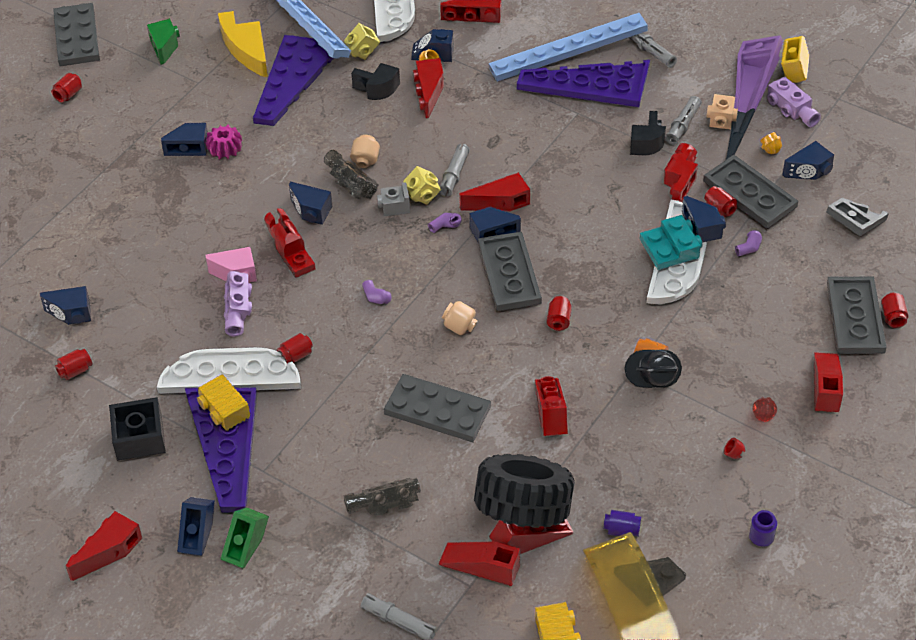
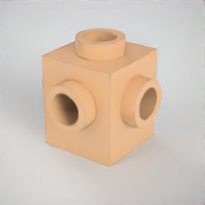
(722, 111)

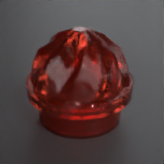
(764, 409)

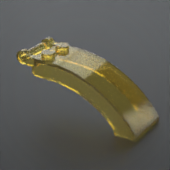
(630, 590)

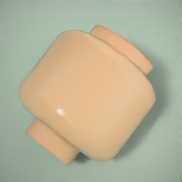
(364, 151)
(459, 318)

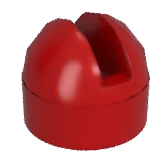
(734, 448)

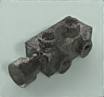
(350, 176)
(389, 497)

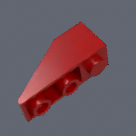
(471, 10)
(430, 83)
(503, 194)
(827, 382)
(551, 406)
(527, 537)
(108, 544)
(483, 559)

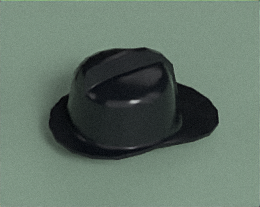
(653, 368)

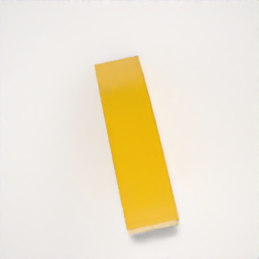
(244, 42)

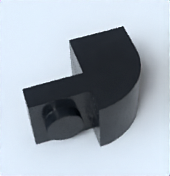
(377, 84)
(648, 138)

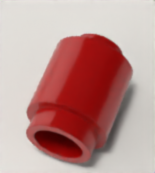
(66, 87)
(722, 200)
(894, 310)
(559, 313)
(296, 348)
(73, 363)

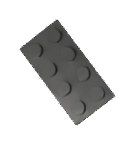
(76, 34)
(752, 190)
(509, 271)
(856, 315)
(437, 407)

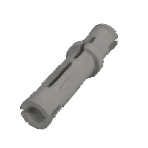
(666, 57)
(674, 133)
(451, 175)
(392, 614)

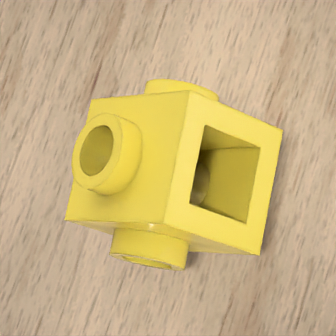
(361, 41)
(422, 185)

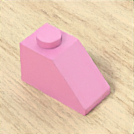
(237, 260)

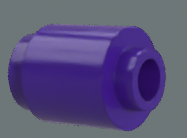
(621, 523)
(763, 528)

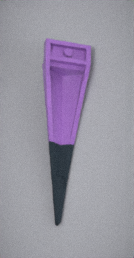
(754, 69)

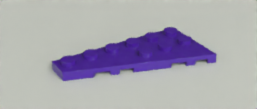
(294, 70)
(592, 82)
(226, 451)

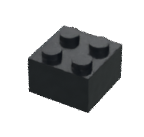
(137, 428)

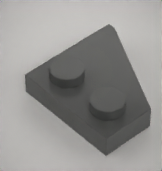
(855, 216)

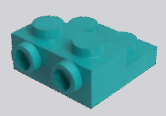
(671, 242)

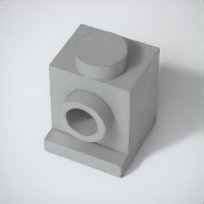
(394, 200)

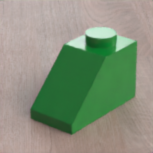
(163, 39)
(244, 536)

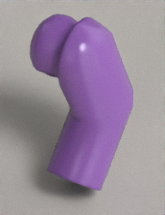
(446, 220)
(752, 244)
(376, 295)

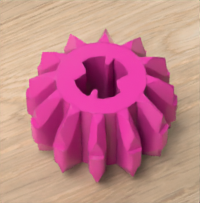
(224, 141)

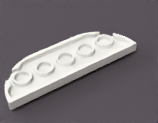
(393, 18)
(677, 280)
(241, 366)

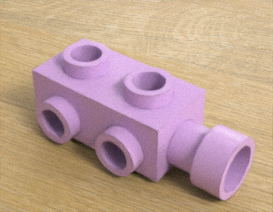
(792, 101)
(236, 302)

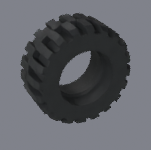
(524, 490)

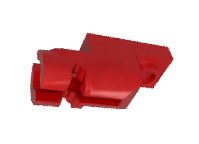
(681, 171)
(289, 244)

